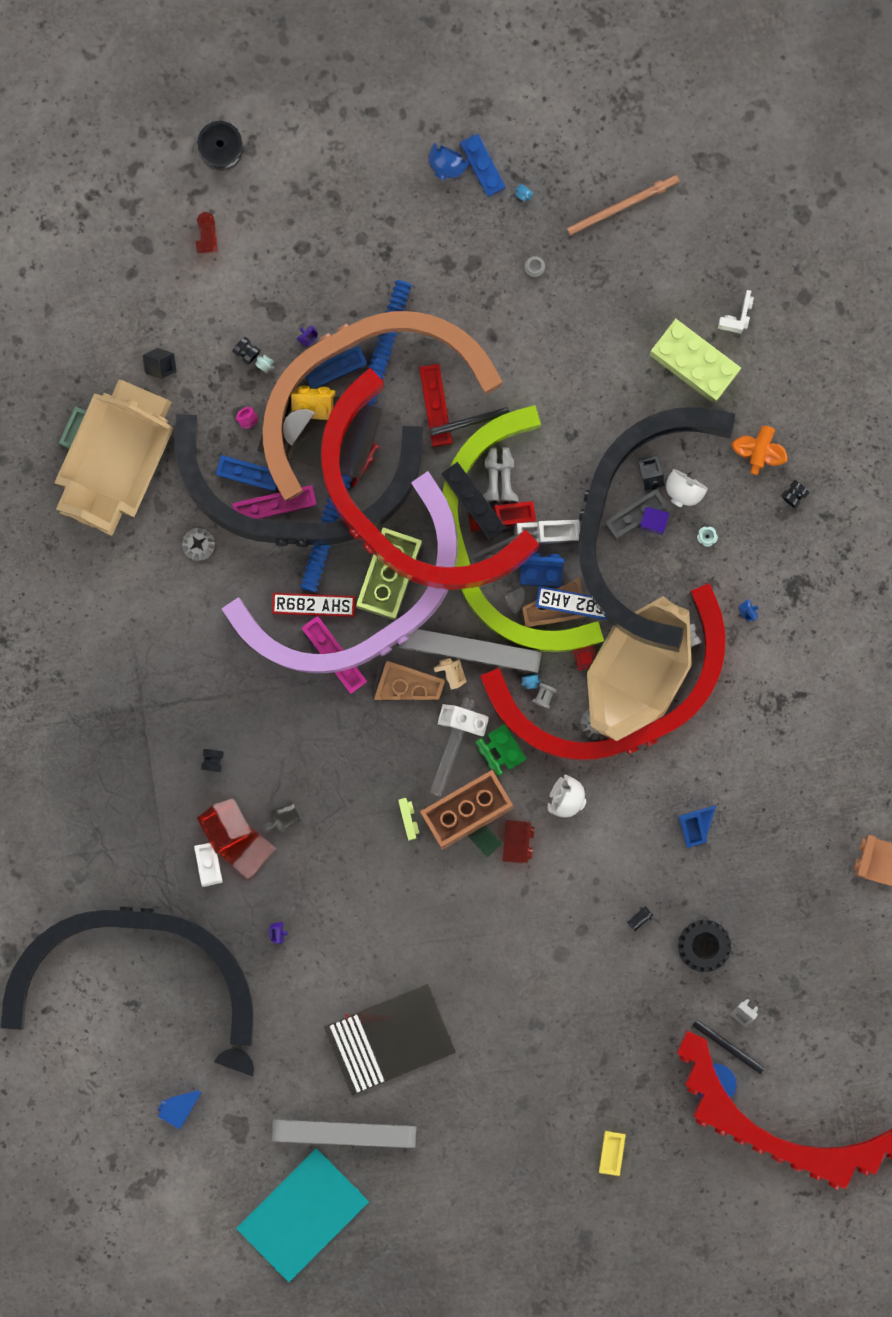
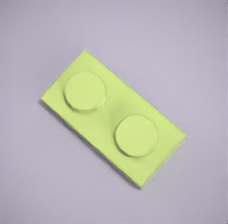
(406, 810)

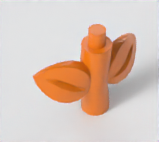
(760, 449)

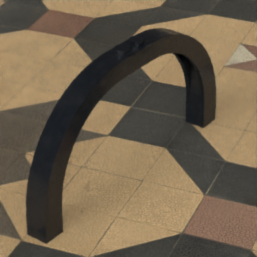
(663, 423)
(292, 532)
(21, 976)

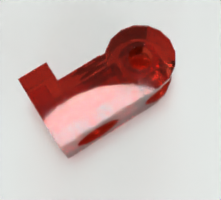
(208, 233)

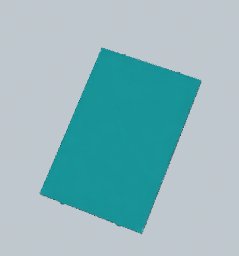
(302, 1215)

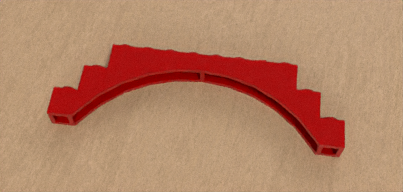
(719, 1111)

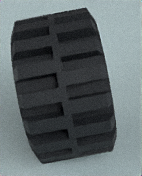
(704, 927)

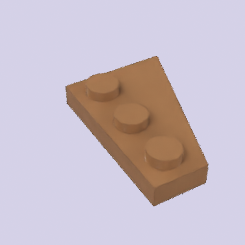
(538, 617)
(408, 684)

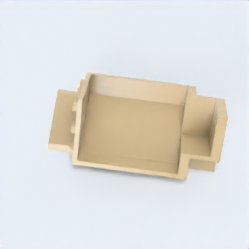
(113, 456)

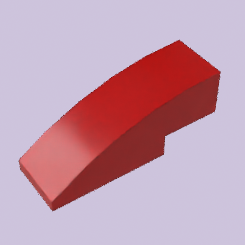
(510, 514)

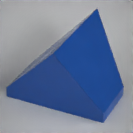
(696, 825)

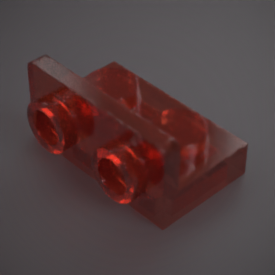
(517, 840)

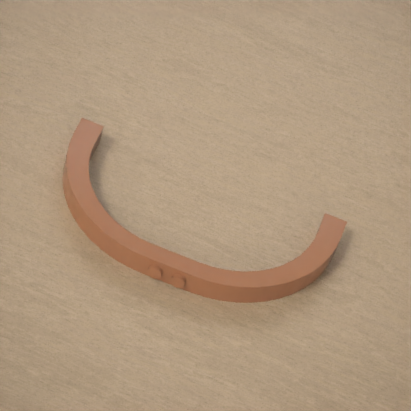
(344, 339)

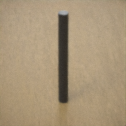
(468, 421)
(728, 1046)

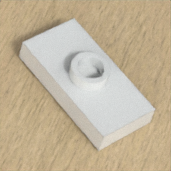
(208, 865)

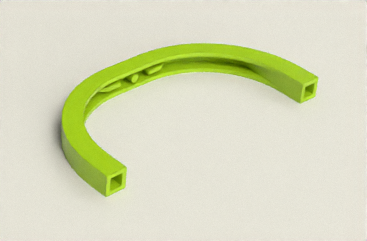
(545, 641)

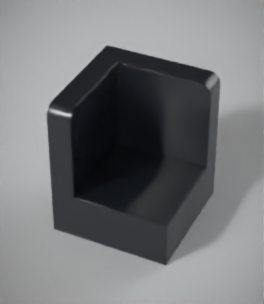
(159, 363)

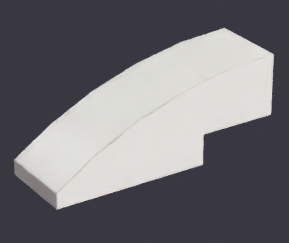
(551, 531)

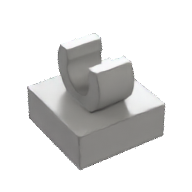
(744, 1013)

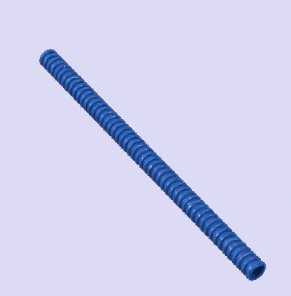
(378, 365)

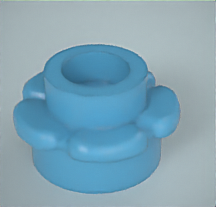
(523, 193)
(530, 681)

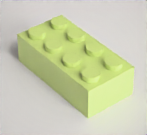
(695, 361)
(383, 587)

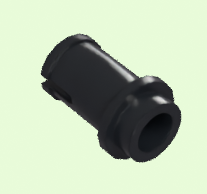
(640, 918)

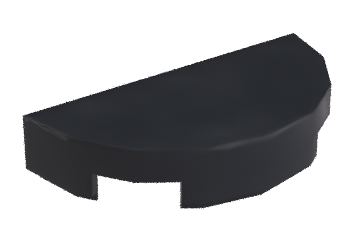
(236, 1060)

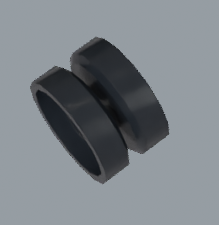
(220, 157)

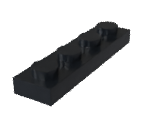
(473, 501)

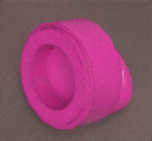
(247, 418)

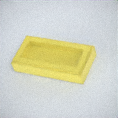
(612, 1153)

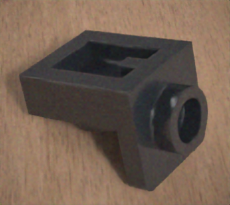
(651, 472)

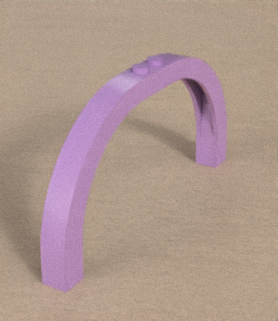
(384, 639)

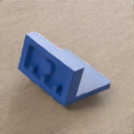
(542, 571)

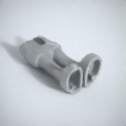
(492, 494)

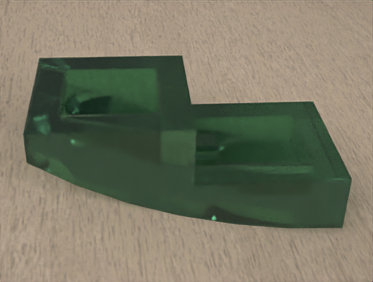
(485, 840)

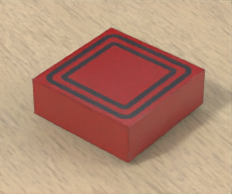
(584, 657)

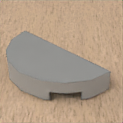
(295, 423)

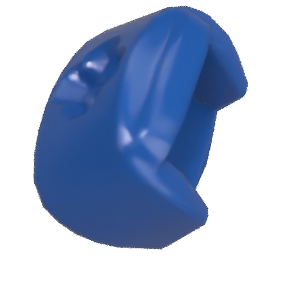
(748, 611)

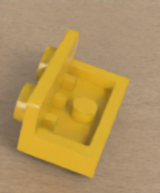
(316, 400)

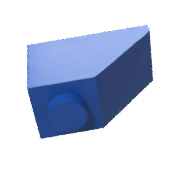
(178, 1108)

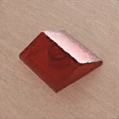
(224, 825)
(248, 853)

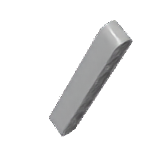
(473, 650)
(344, 1133)

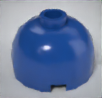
(446, 162)

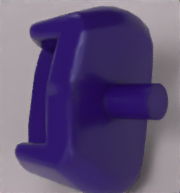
(308, 336)
(276, 932)

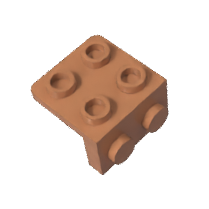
(874, 860)

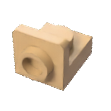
(454, 672)

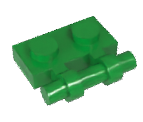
(505, 746)

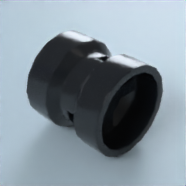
(246, 350)
(795, 494)
(212, 765)

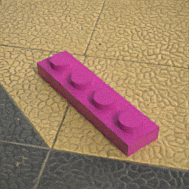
(275, 504)
(326, 644)

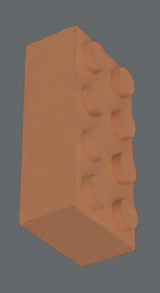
(467, 810)

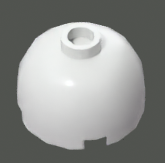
(684, 489)
(567, 797)

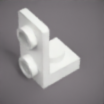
(730, 323)
(463, 719)

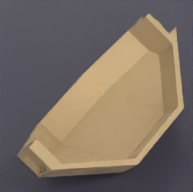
(636, 681)

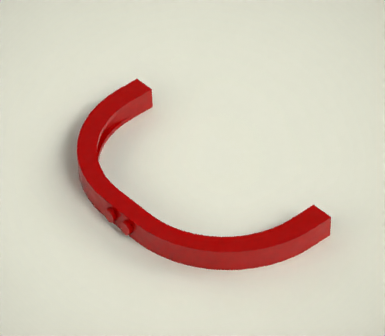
(440, 577)
(524, 729)

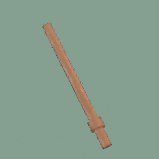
(659, 187)

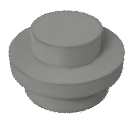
(534, 266)

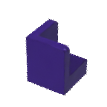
(654, 521)

